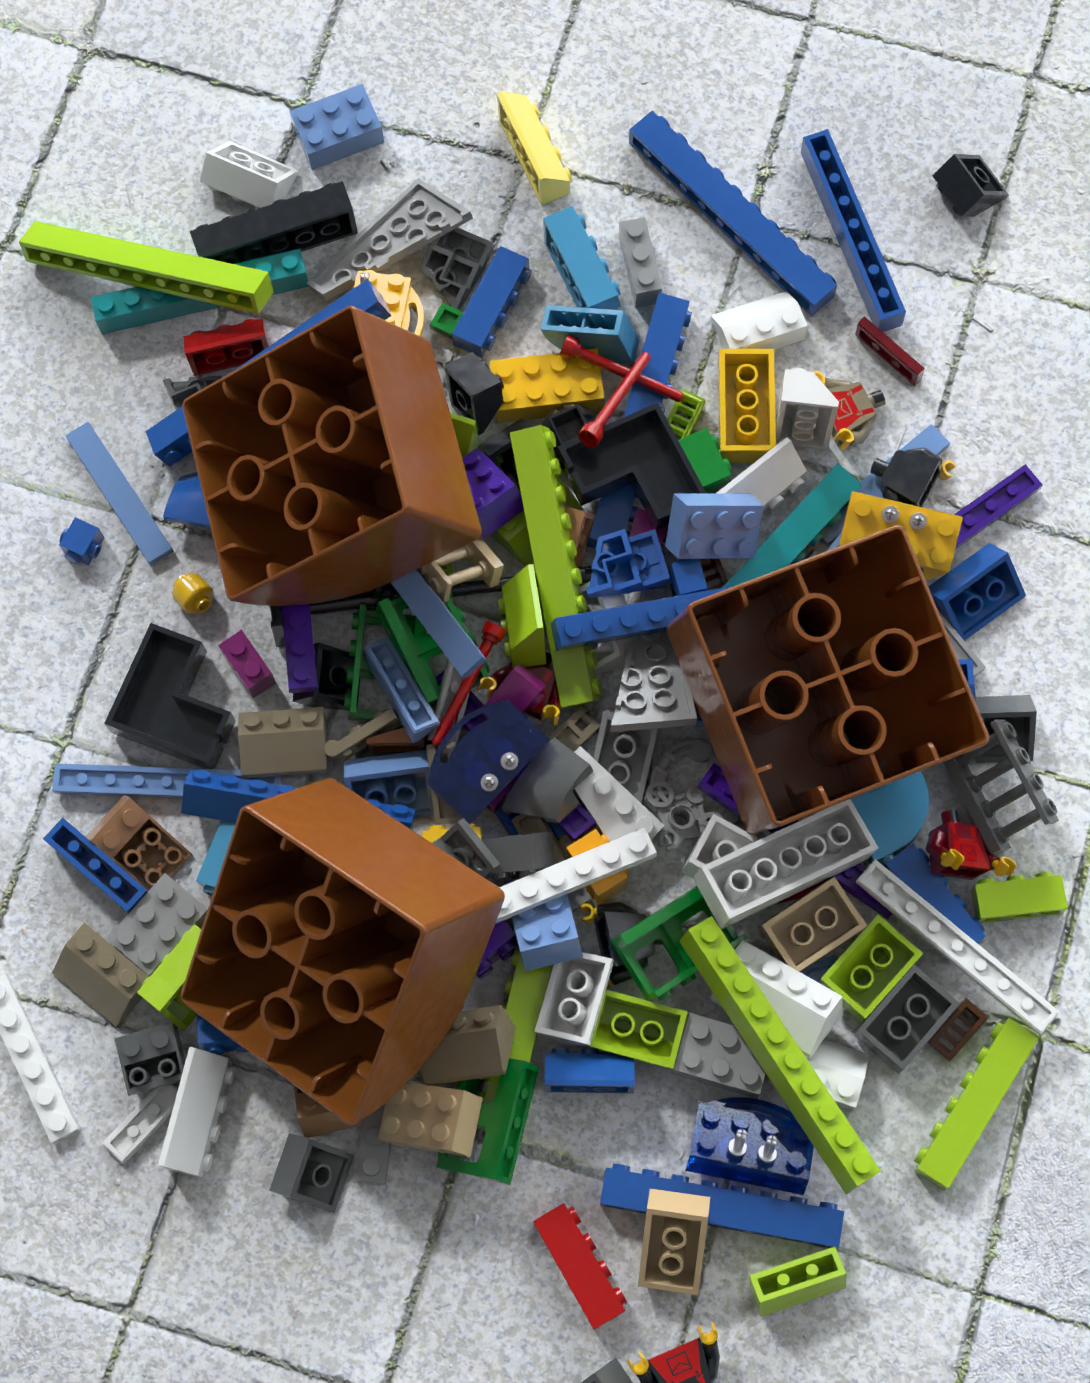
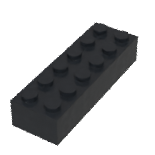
(283, 226)

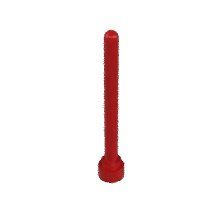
(573, 349)
(592, 432)
(491, 636)

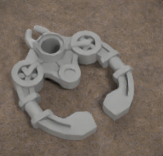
(688, 804)

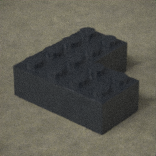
(633, 452)
(156, 704)

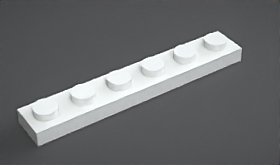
(576, 873)
(33, 1066)

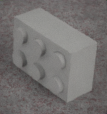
(157, 924)
(718, 1057)

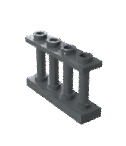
(982, 810)

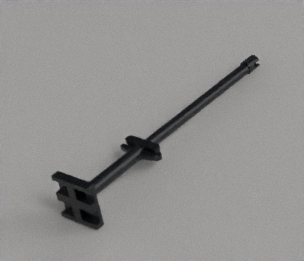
(372, 598)

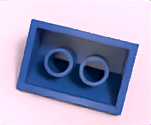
(978, 590)
(588, 1072)

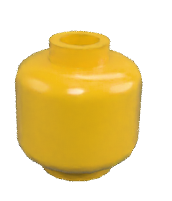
(192, 592)

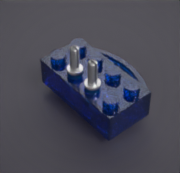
(485, 758)
(750, 1145)

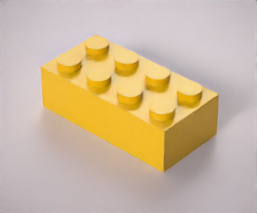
(546, 382)
(746, 404)

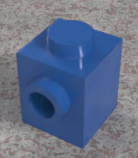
(81, 542)

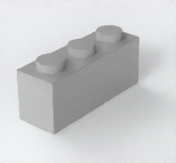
(640, 261)

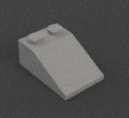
(626, 754)

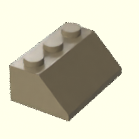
(282, 742)
(100, 974)
(472, 1048)

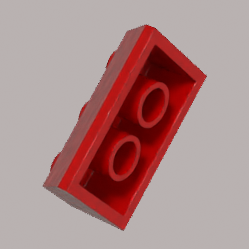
(225, 346)

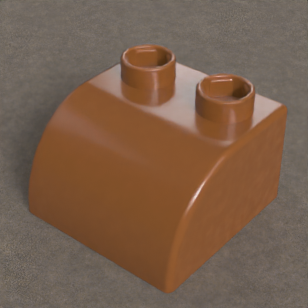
(330, 464)
(824, 678)
(338, 945)

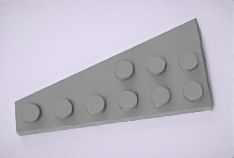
(402, 228)
(652, 682)

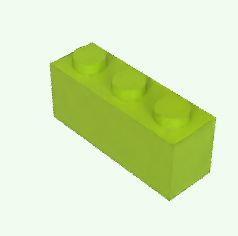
(1019, 897)
(797, 1281)

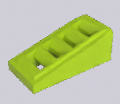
(692, 401)

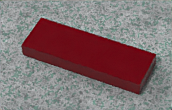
(889, 351)

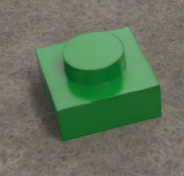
(446, 320)

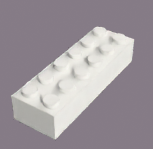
(785, 863)

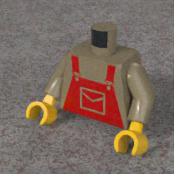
(855, 410)

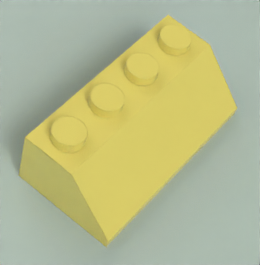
(533, 147)

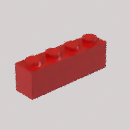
(579, 1266)

